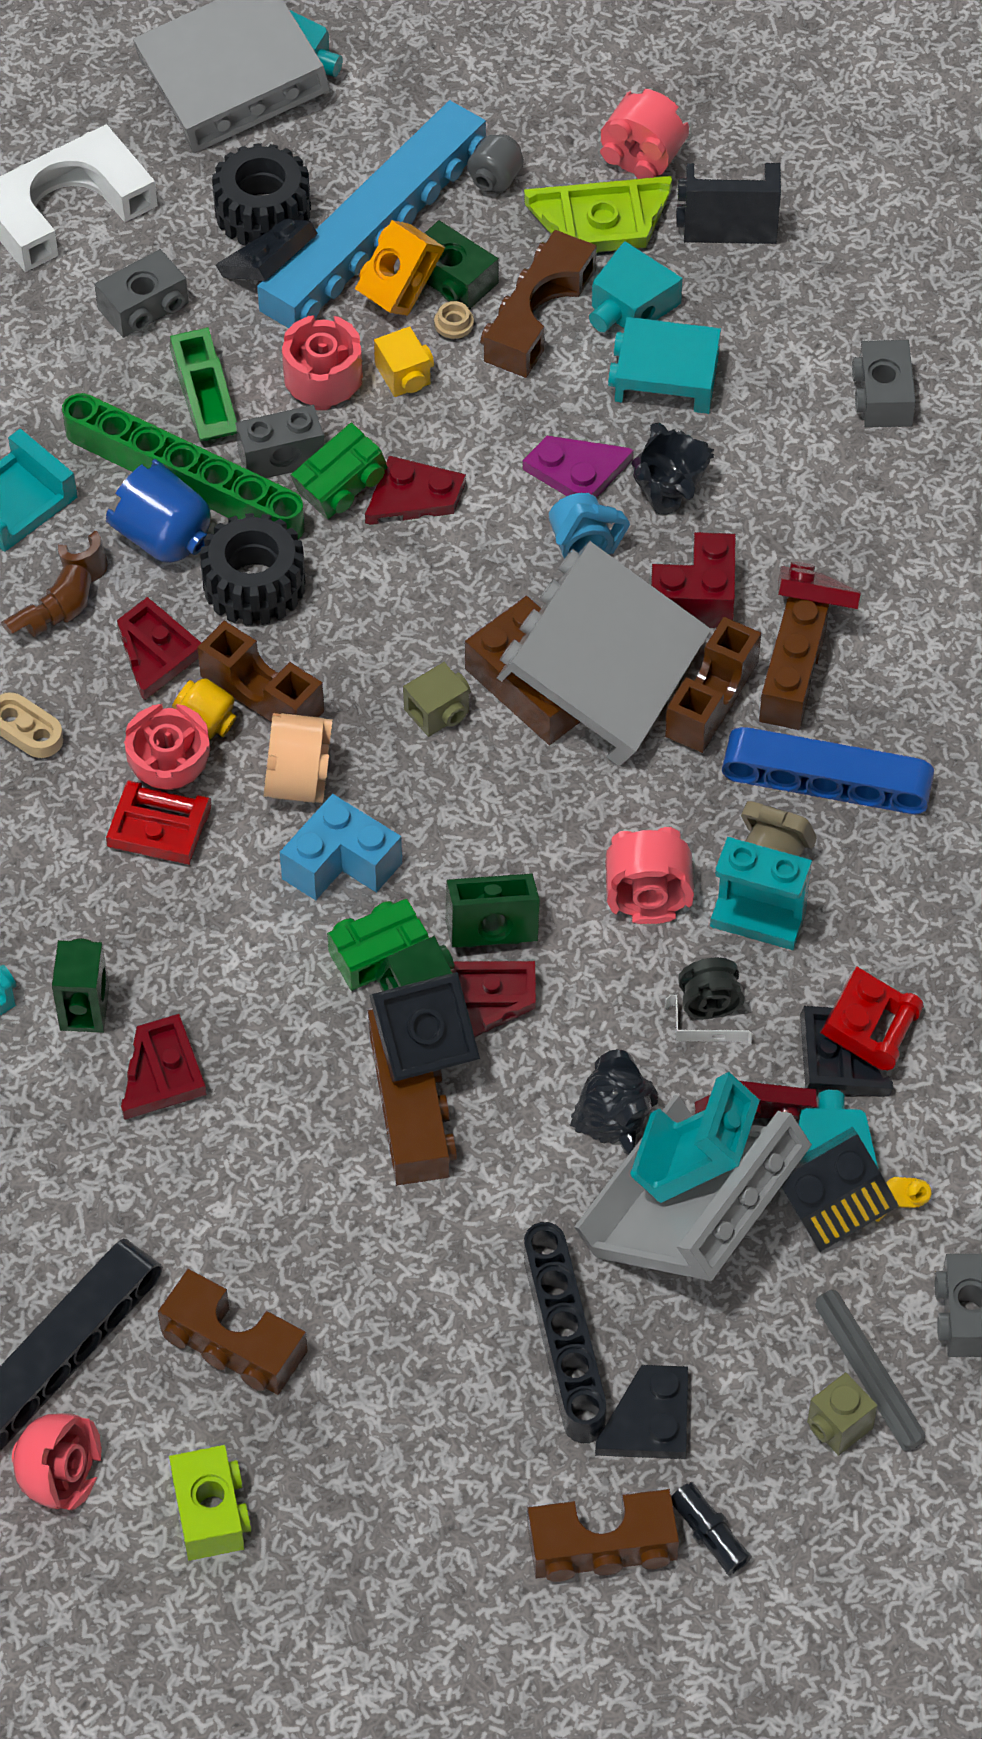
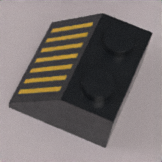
(838, 1189)

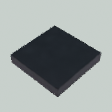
(424, 1026)

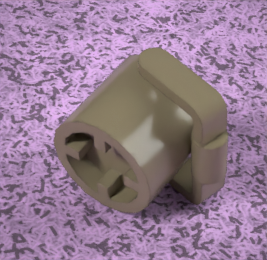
(777, 829)

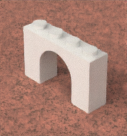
(91, 161)

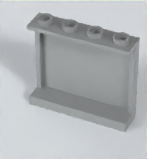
(231, 67)
(605, 648)
(702, 1225)

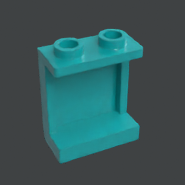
(666, 360)
(31, 488)
(761, 893)
(693, 1151)

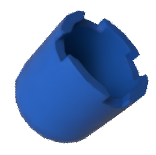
(160, 514)

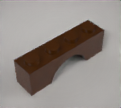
(558, 270)

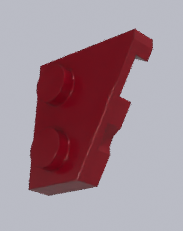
(496, 991)

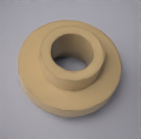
(453, 320)

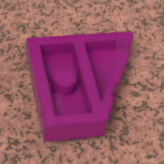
(576, 464)

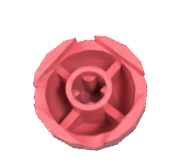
(167, 746)
(56, 1458)

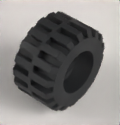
(254, 173)
(253, 594)

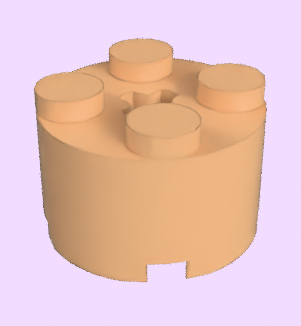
(297, 758)

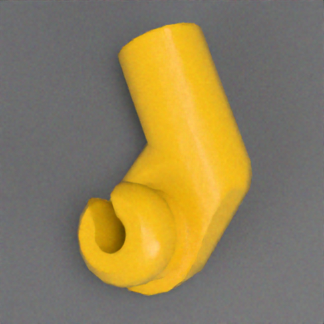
(909, 1192)

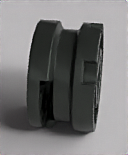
(711, 988)

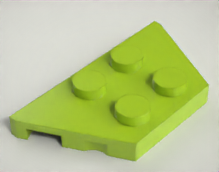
(603, 210)

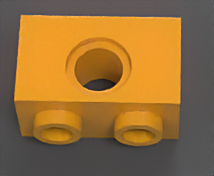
(417, 259)

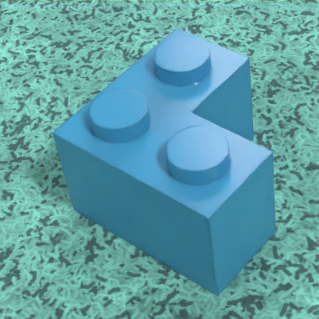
(339, 841)

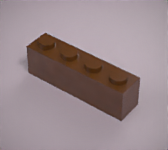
(413, 1120)

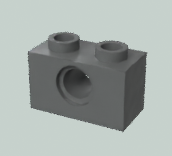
(141, 293)
(885, 383)
(279, 441)
(957, 1284)

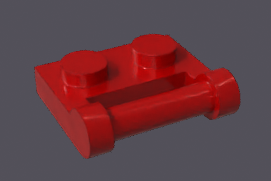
(157, 832)
(859, 1012)

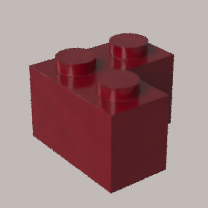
(708, 584)

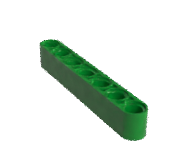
(218, 481)

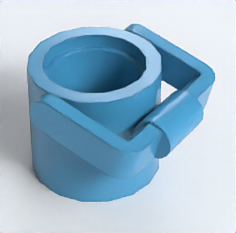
(582, 519)

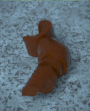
(68, 594)

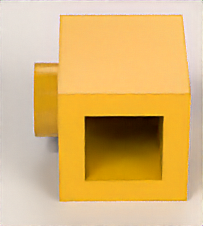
(403, 361)

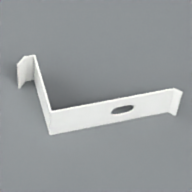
(706, 1035)

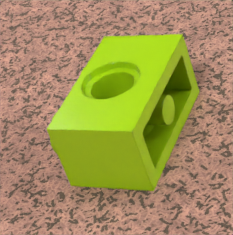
(206, 1475)

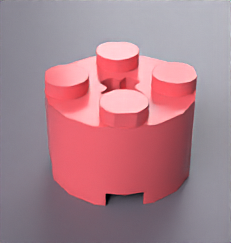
(643, 134)
(322, 361)
(649, 875)

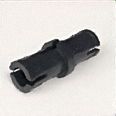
(710, 1528)

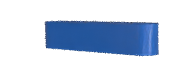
(828, 770)

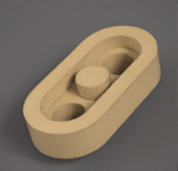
(29, 726)

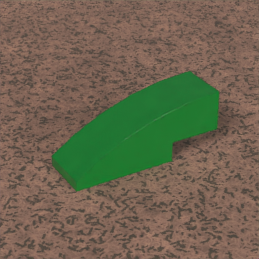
(203, 384)

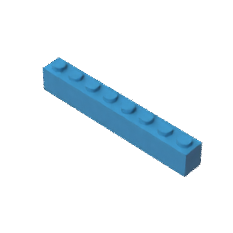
(352, 231)

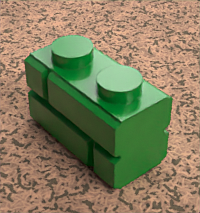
(340, 471)
(364, 943)

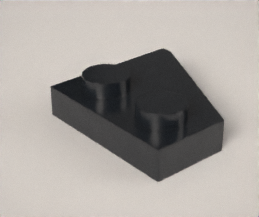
(268, 252)
(833, 1066)
(649, 1416)

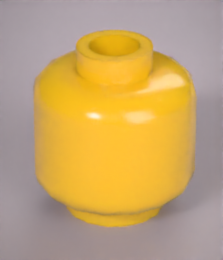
(210, 703)

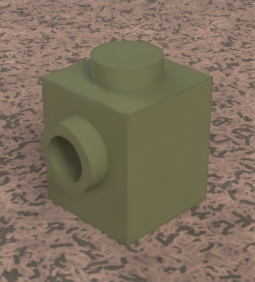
(437, 699)
(841, 1414)

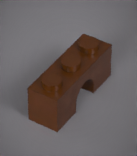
(793, 663)
(235, 665)
(704, 703)
(261, 1355)
(566, 1547)

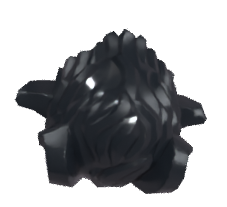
(670, 467)
(614, 1101)

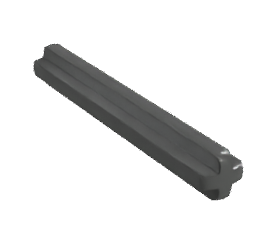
(870, 1370)

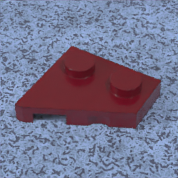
(414, 491)
(803, 583)
(155, 646)
(161, 1068)
(774, 1099)

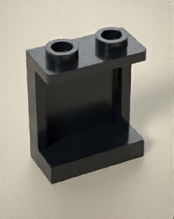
(730, 208)

